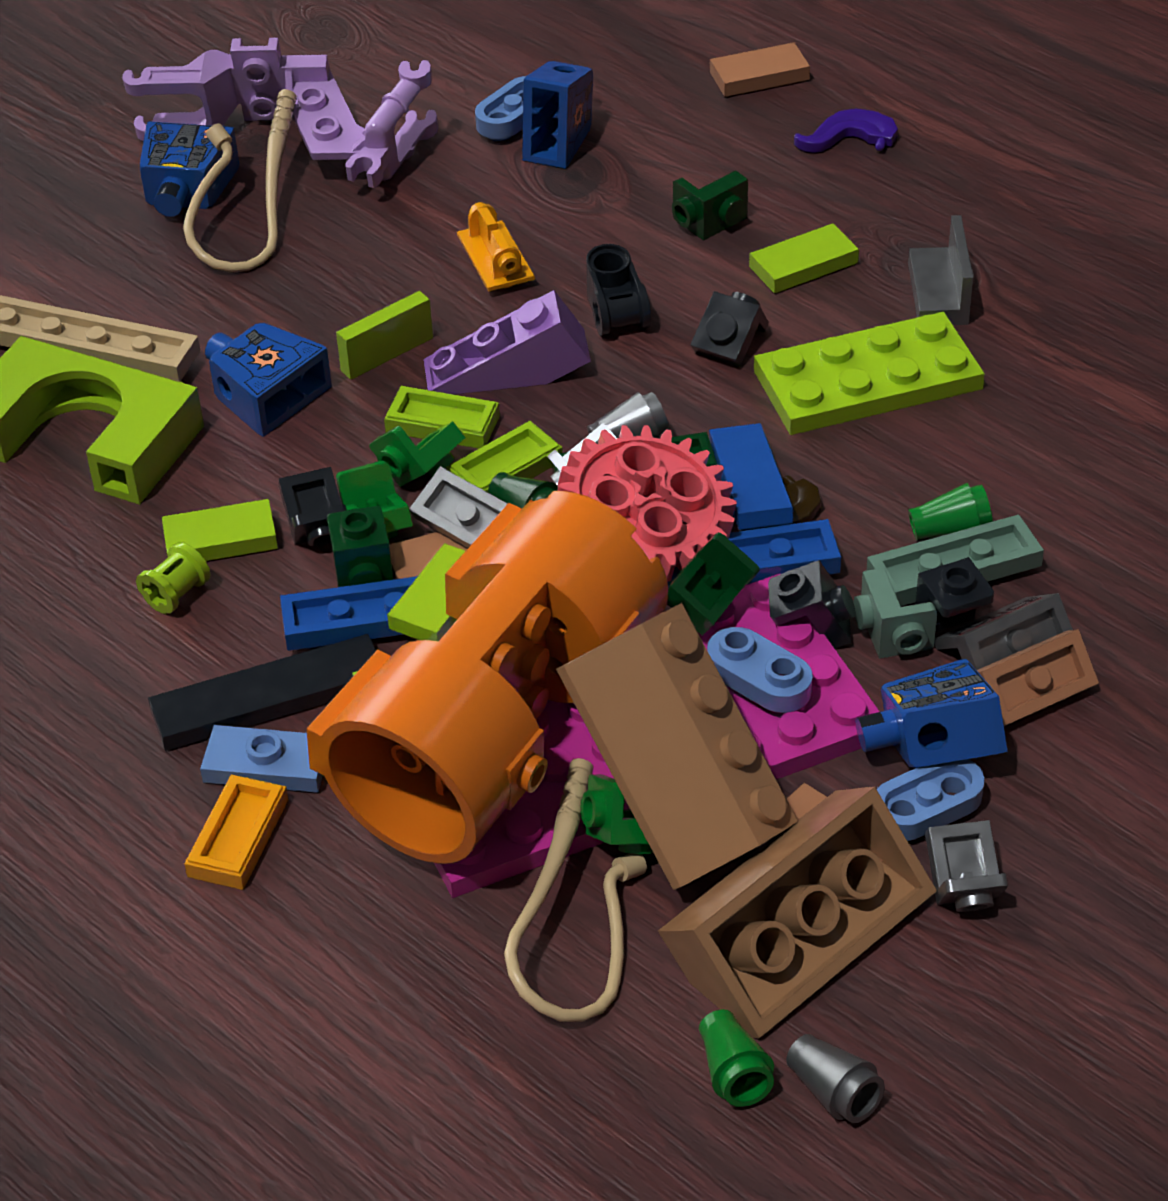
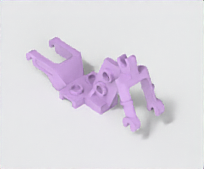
(327, 127)

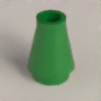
(951, 512)
(736, 1062)

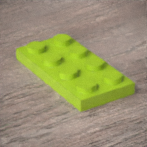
(867, 372)

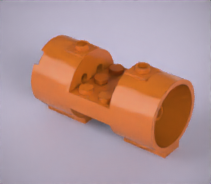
(448, 728)

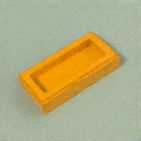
(236, 832)

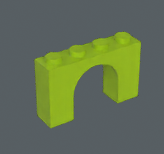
(151, 413)

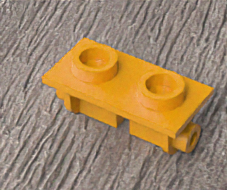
(493, 249)

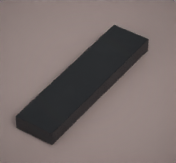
(258, 692)

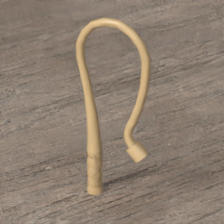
(275, 148)
(622, 869)

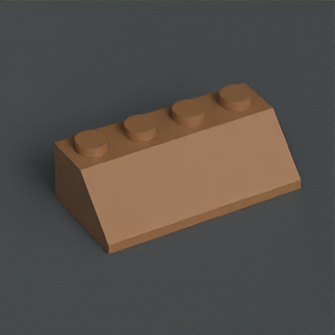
(677, 746)
(795, 912)

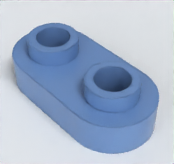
(501, 112)
(754, 669)
(921, 800)

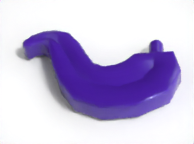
(859, 123)

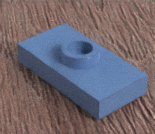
(259, 755)

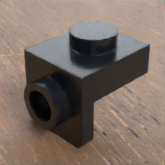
(729, 327)
(307, 502)
(954, 591)
(812, 594)

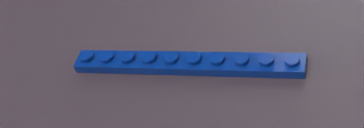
(362, 609)

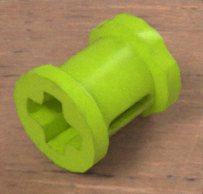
(173, 578)

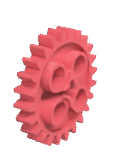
(657, 488)

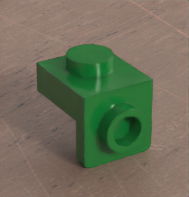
(411, 460)
(374, 486)
(608, 820)

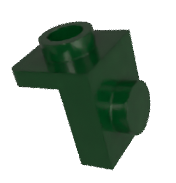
(711, 207)
(360, 546)
(711, 581)

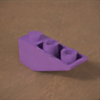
(513, 352)

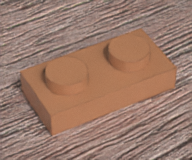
(1040, 675)

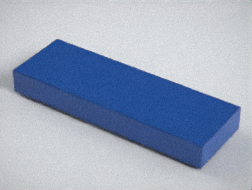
(754, 475)

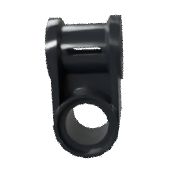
(615, 290)

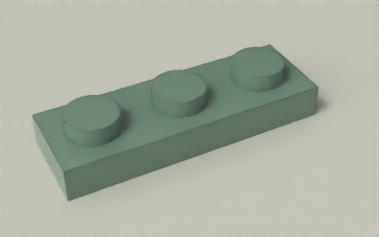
(994, 548)

